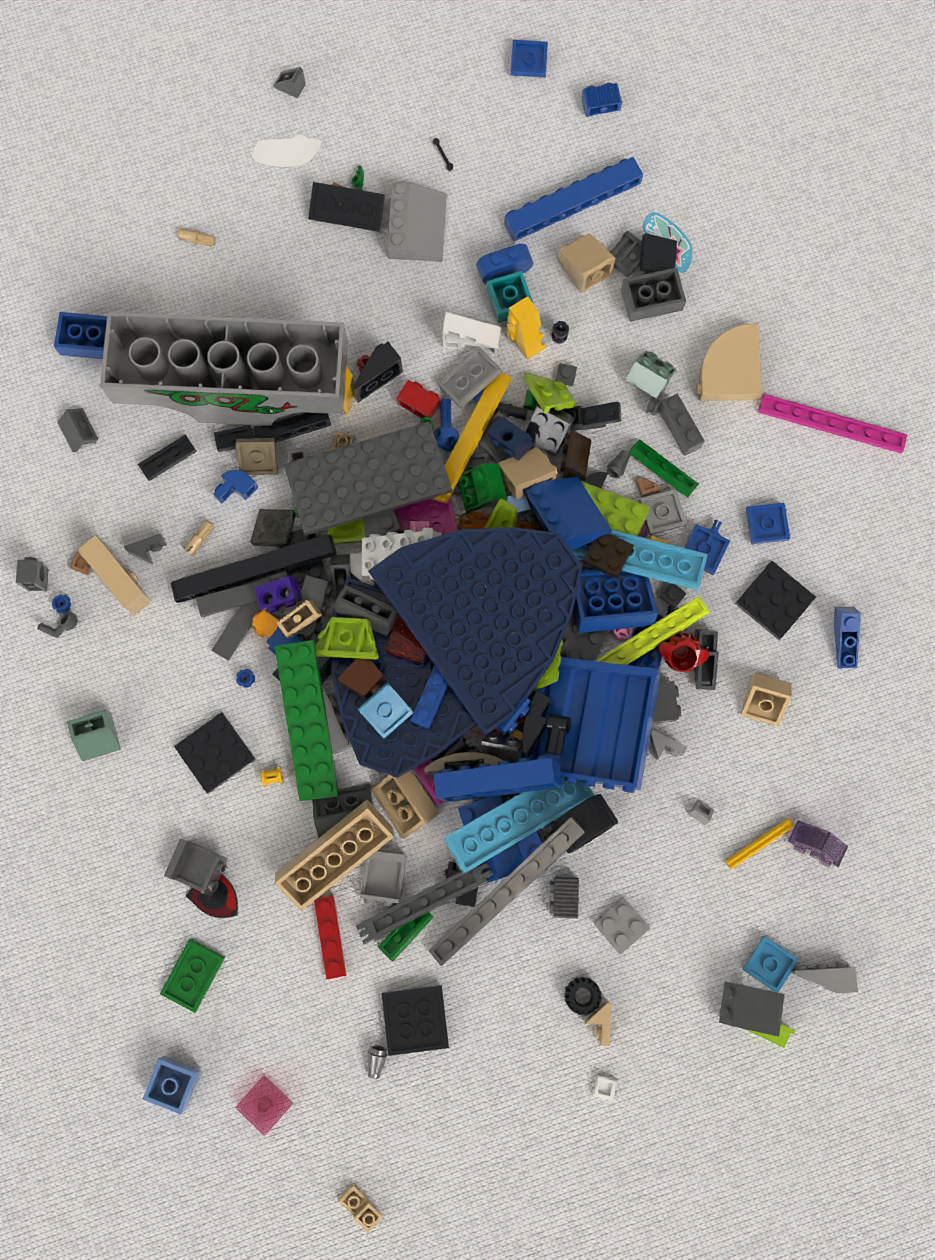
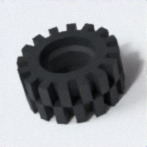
(589, 1007)

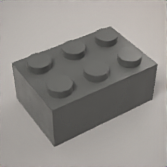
(653, 294)

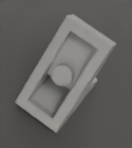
(660, 741)

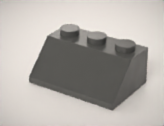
(331, 810)

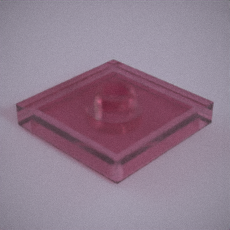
(264, 1105)

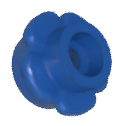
(56, 603)
(245, 673)

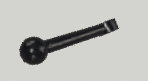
(449, 166)

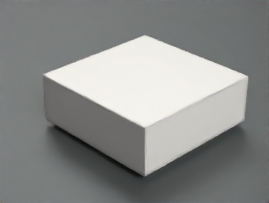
(604, 1087)

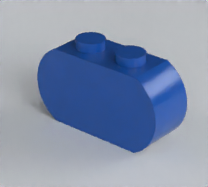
(504, 262)

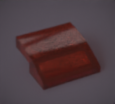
(404, 643)

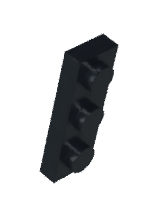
(167, 457)

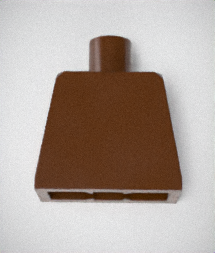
(362, 678)

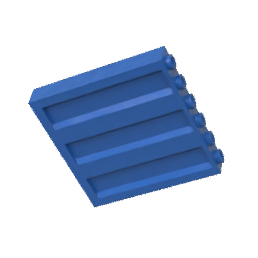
(610, 722)

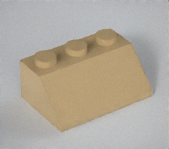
(405, 803)

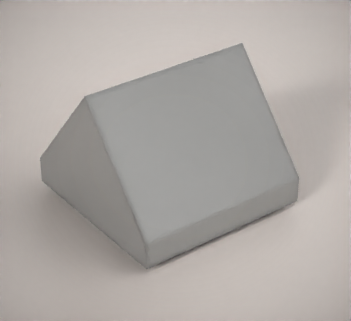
(701, 812)

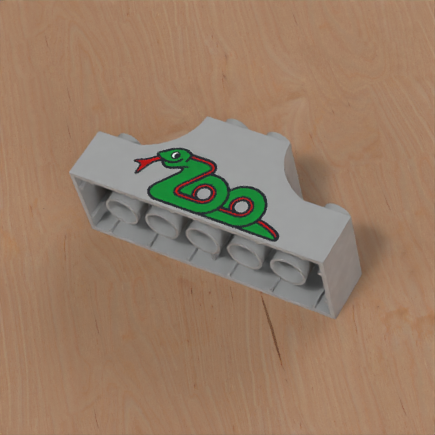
(225, 366)

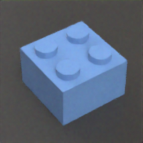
(171, 1084)

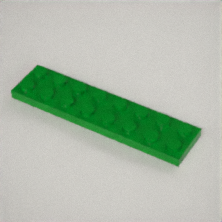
(306, 720)

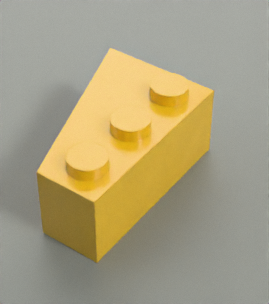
(523, 327)

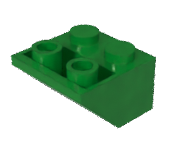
(482, 487)

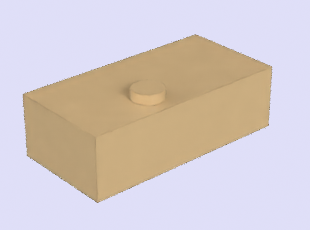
(114, 575)

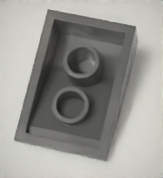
(751, 1008)

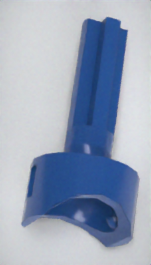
(446, 433)

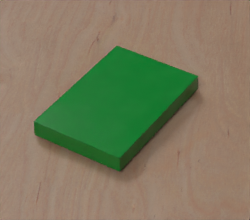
(192, 975)

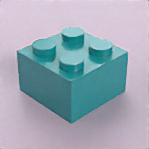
(506, 292)

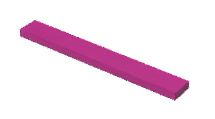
(832, 423)

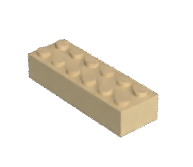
(334, 855)

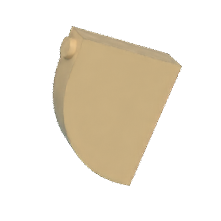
(732, 366)

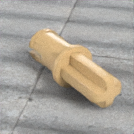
(196, 237)
(199, 537)

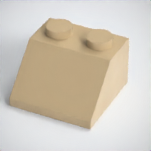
(766, 699)

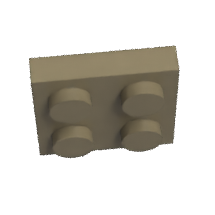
(257, 456)

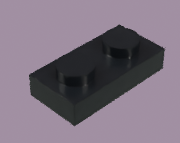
(226, 439)

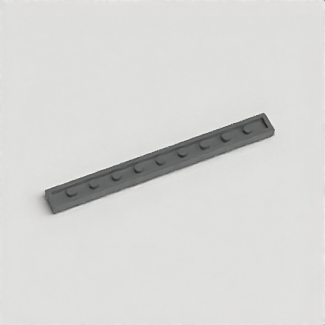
(507, 890)

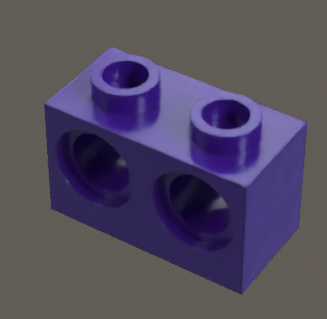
(277, 590)

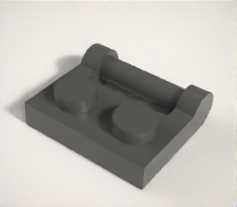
(631, 258)

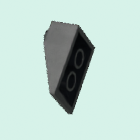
(379, 370)

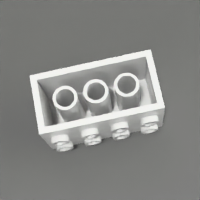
(378, 547)

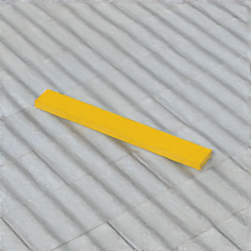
(473, 431)

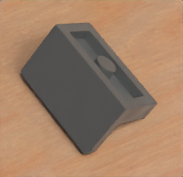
(77, 428)

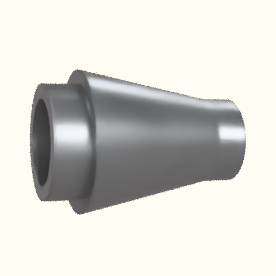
(618, 465)
(376, 1060)

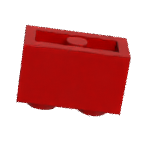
(418, 400)

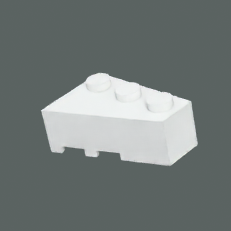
(468, 334)

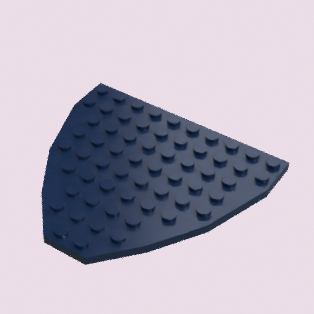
(485, 610)
(409, 743)

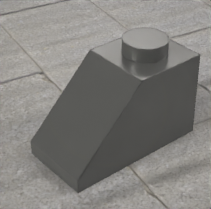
(339, 571)

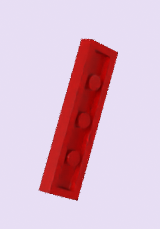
(330, 937)

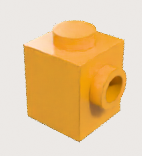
(264, 624)

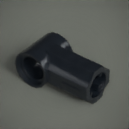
(557, 729)

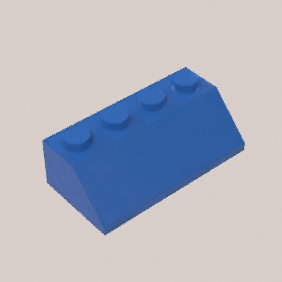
(505, 861)

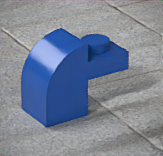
(235, 481)

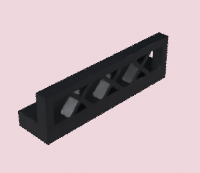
(294, 426)

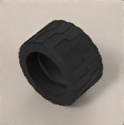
(593, 816)

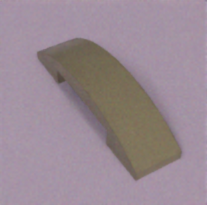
(460, 758)

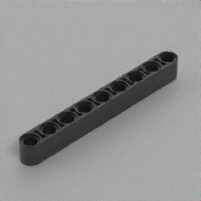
(253, 568)

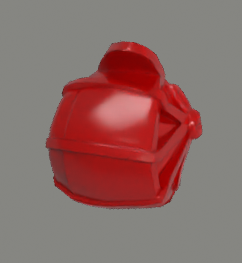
(683, 652)

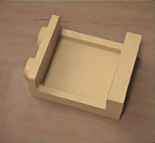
(526, 472)

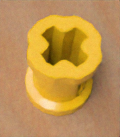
(276, 773)

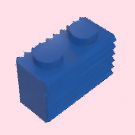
(601, 99)

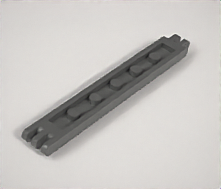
(423, 903)

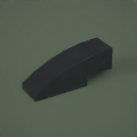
(707, 672)
(535, 723)

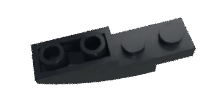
(595, 416)

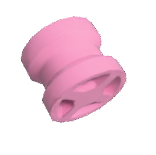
(621, 637)

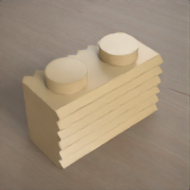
(299, 618)

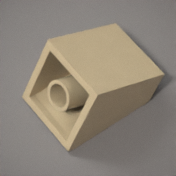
(586, 261)

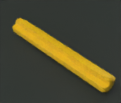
(759, 843)

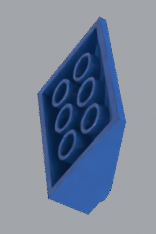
(567, 509)
(613, 602)

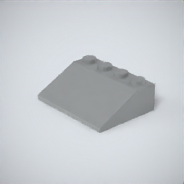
(416, 223)

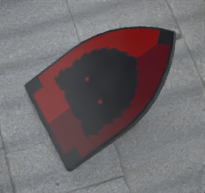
(222, 902)

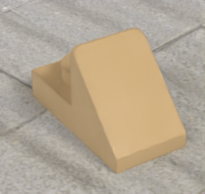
(603, 1017)

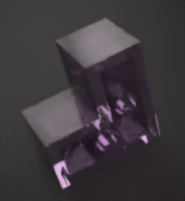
(819, 843)

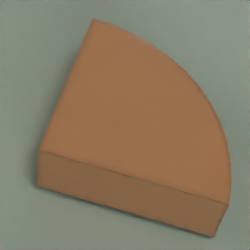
(646, 487)
(80, 564)

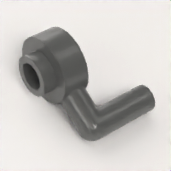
(67, 622)

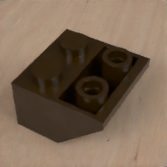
(575, 456)

